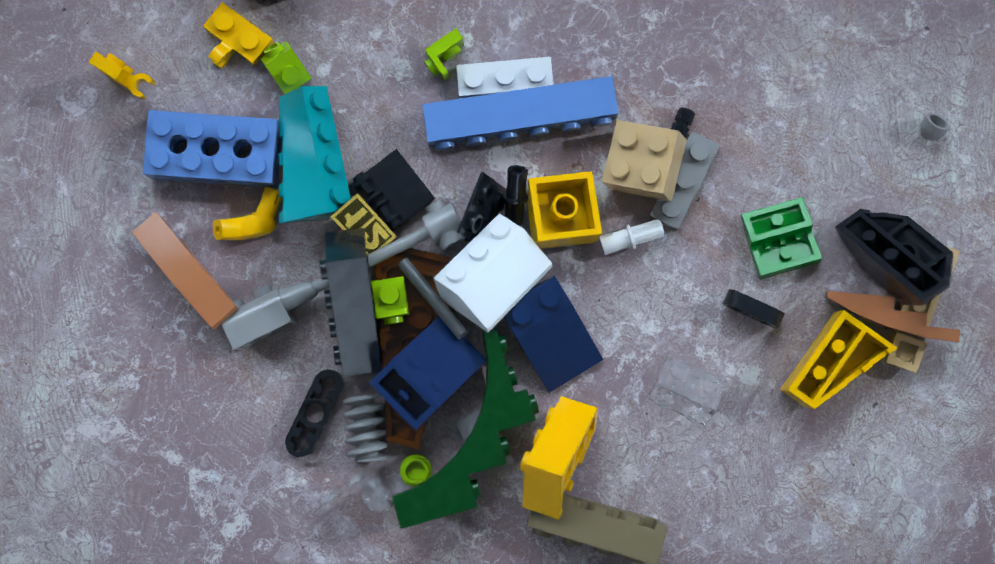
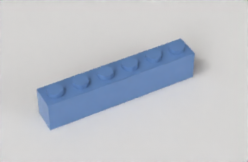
(520, 112)

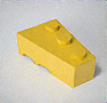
(834, 359)

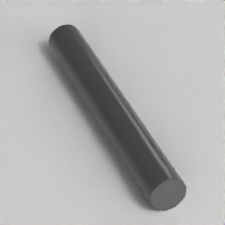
(432, 298)

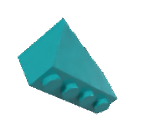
(311, 157)

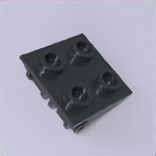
(392, 190)
(482, 207)

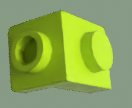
(285, 66)

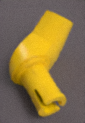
(250, 226)

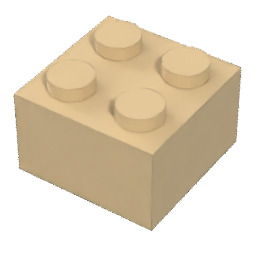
(644, 160)

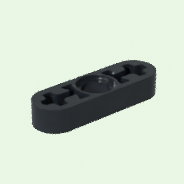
(297, 431)

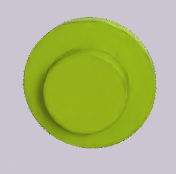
(415, 469)

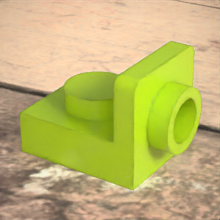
(446, 47)
(390, 300)

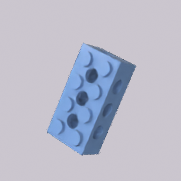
(201, 131)

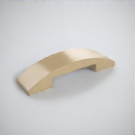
(911, 347)

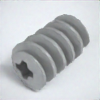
(365, 428)

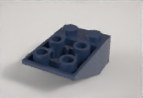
(427, 373)

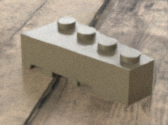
(605, 528)

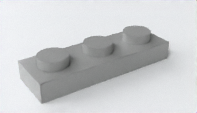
(695, 163)

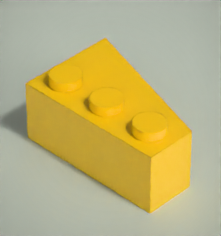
(556, 455)

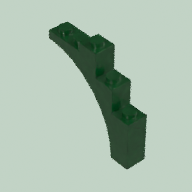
(501, 408)

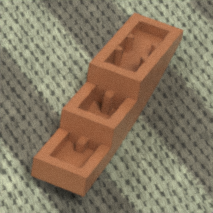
(185, 270)
(881, 311)

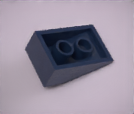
(552, 334)

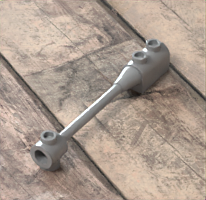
(274, 309)

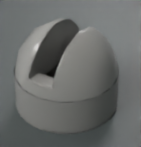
(934, 126)

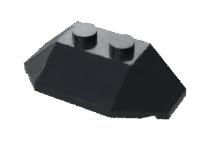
(898, 255)

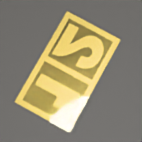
(358, 214)

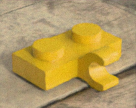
(235, 36)
(120, 73)

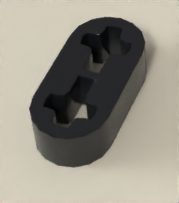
(753, 308)

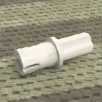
(631, 236)

